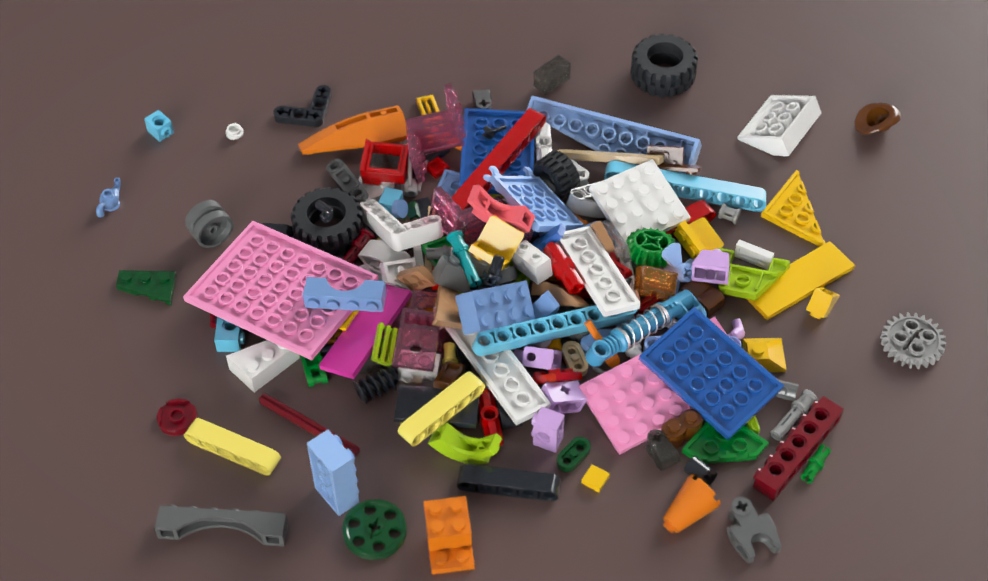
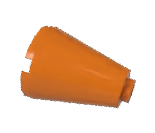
(690, 505)

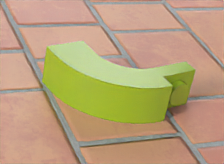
(462, 447)

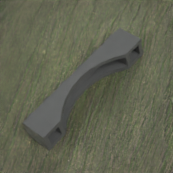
(178, 522)

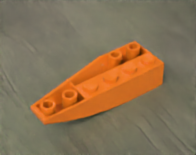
(377, 126)

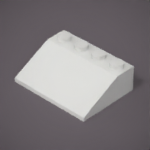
(781, 123)

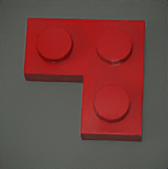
(555, 376)

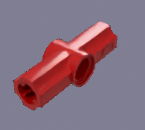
(564, 268)
(488, 409)

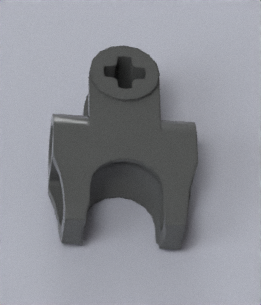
(751, 528)

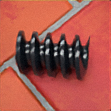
(376, 384)

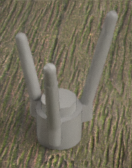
(411, 187)

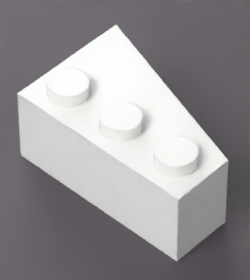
(260, 363)

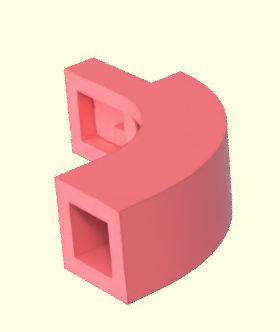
(486, 206)

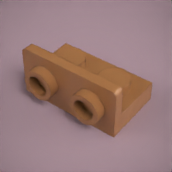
(416, 278)

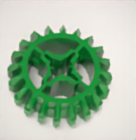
(647, 247)

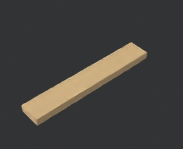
(599, 156)

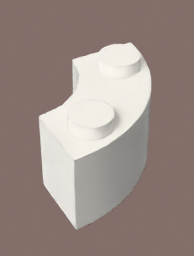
(379, 252)

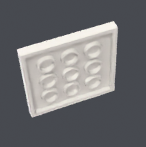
(639, 200)

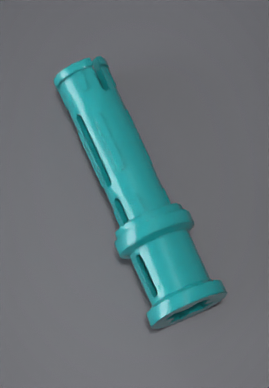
(461, 251)

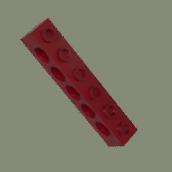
(773, 485)

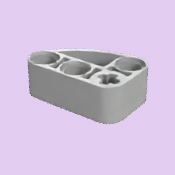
(582, 202)

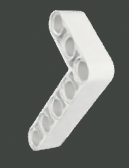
(399, 235)

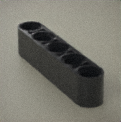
(508, 482)

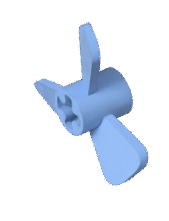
(673, 256)

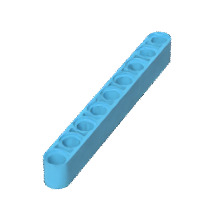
(704, 188)
(548, 331)

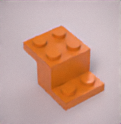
(449, 535)

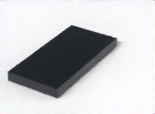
(412, 398)

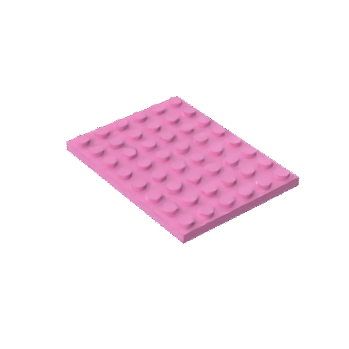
(262, 286)

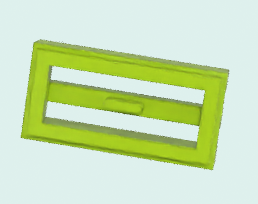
(391, 345)

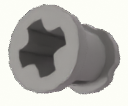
(729, 213)

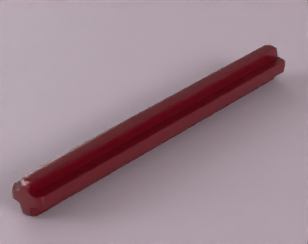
(301, 420)

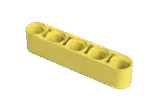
(441, 408)
(232, 446)

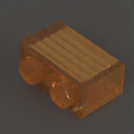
(655, 281)

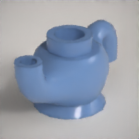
(109, 199)

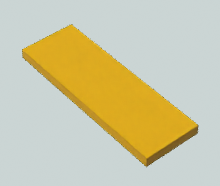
(802, 278)

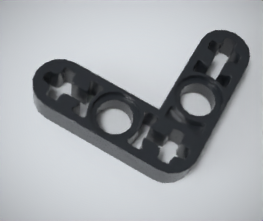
(312, 113)

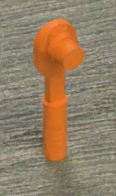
(612, 361)

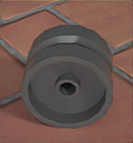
(209, 223)

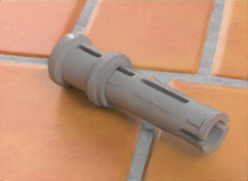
(797, 410)

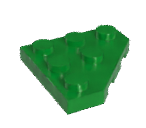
(714, 448)

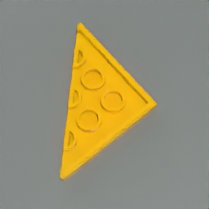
(794, 211)

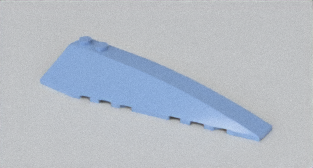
(610, 133)

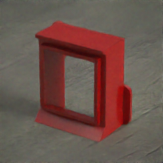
(376, 176)

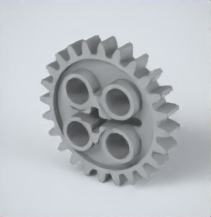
(922, 350)

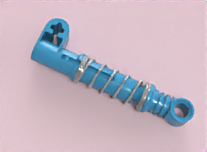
(658, 316)

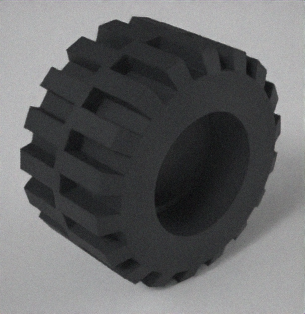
(557, 173)

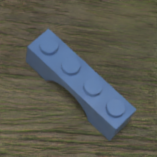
(367, 297)

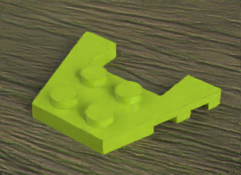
(751, 282)

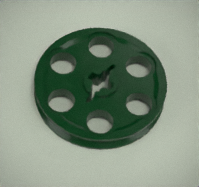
(380, 535)

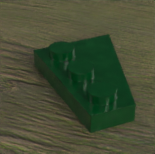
(153, 284)

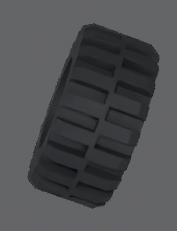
(662, 80)
(331, 239)

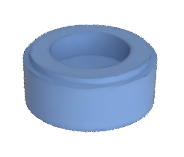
(400, 208)

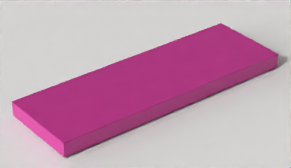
(357, 342)

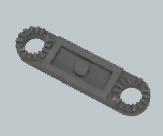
(346, 180)

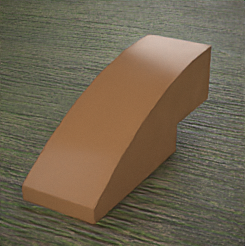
(560, 294)

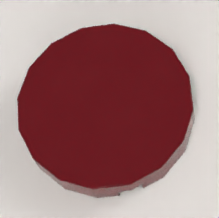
(176, 416)

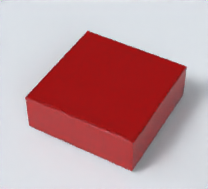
(436, 167)

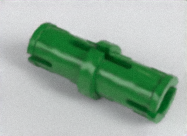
(815, 463)

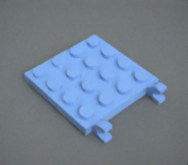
(537, 197)

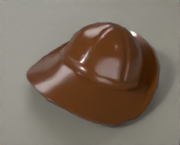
(876, 118)

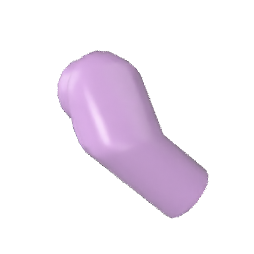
(738, 331)

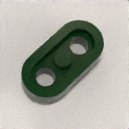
(572, 455)

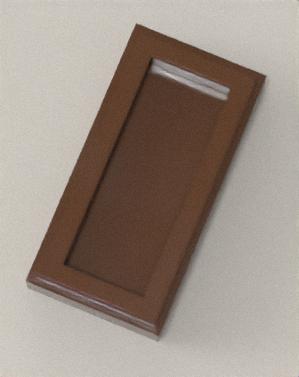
(449, 374)

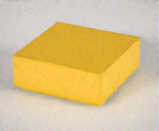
(595, 478)

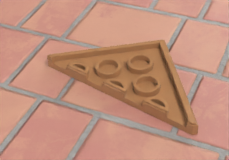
(446, 310)

